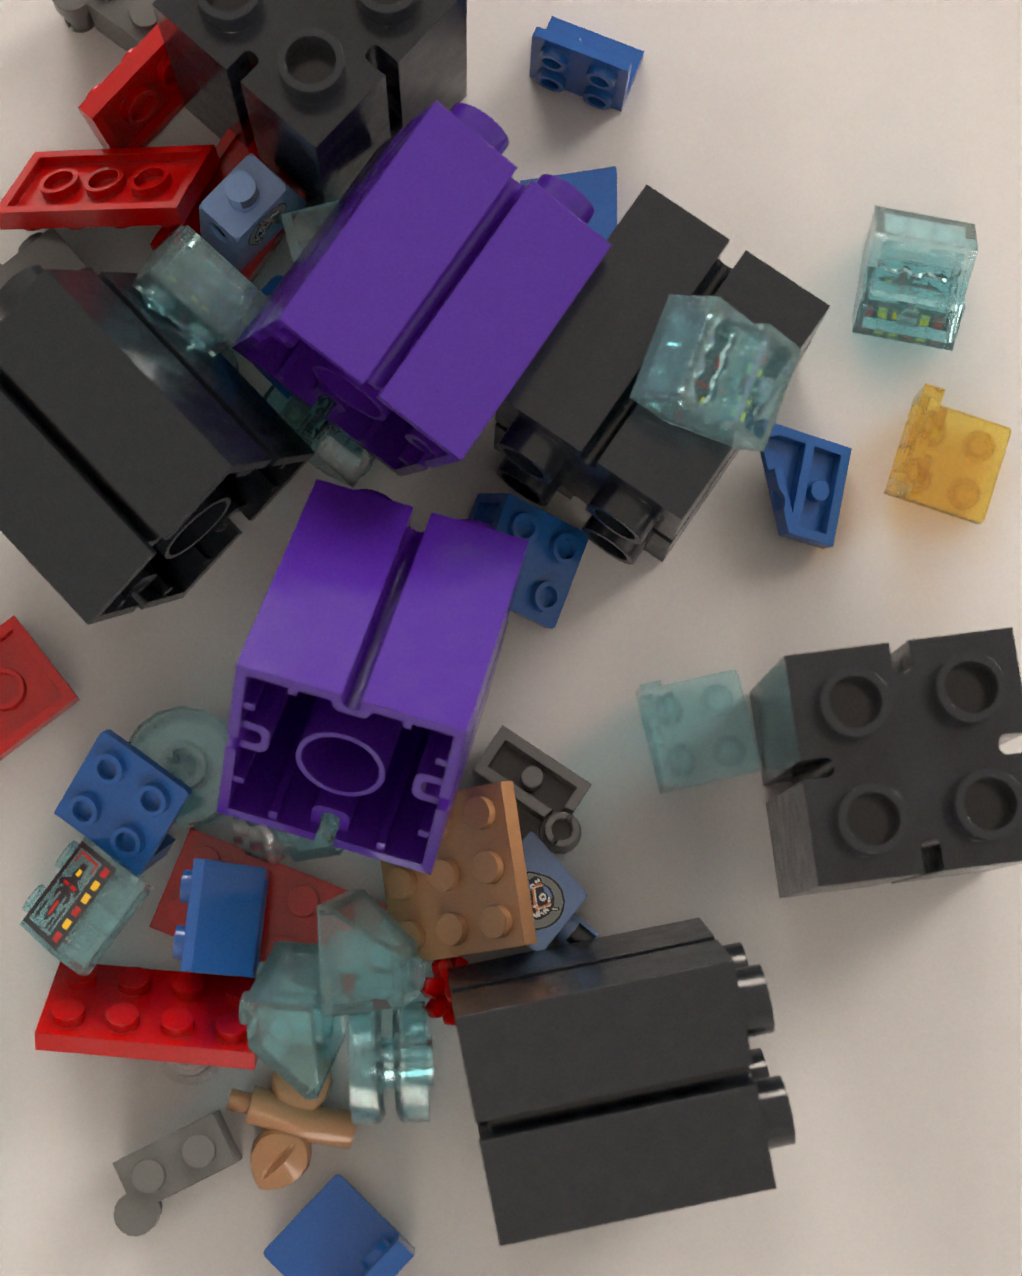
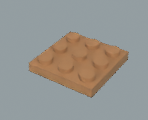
(477, 886)

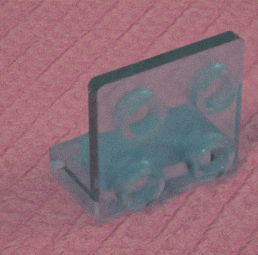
(697, 730)

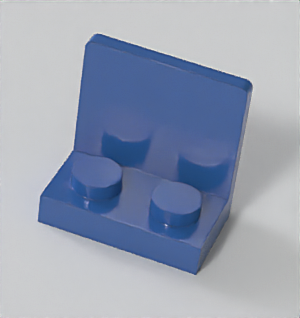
(584, 64)
(550, 556)
(124, 802)
(339, 1237)

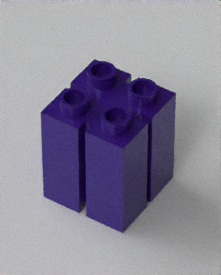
(427, 290)
(368, 674)

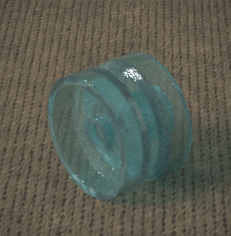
(183, 736)
(390, 1063)

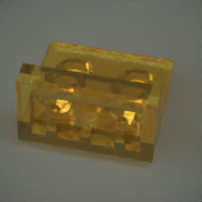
(947, 458)

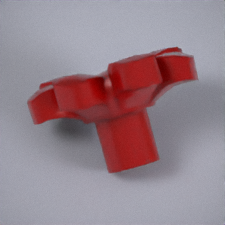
(438, 990)

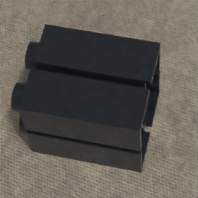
(315, 76)
(572, 411)
(124, 443)
(892, 761)
(619, 1078)

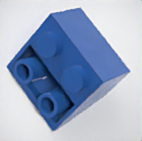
(222, 918)

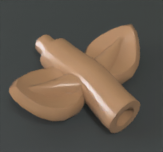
(289, 1126)

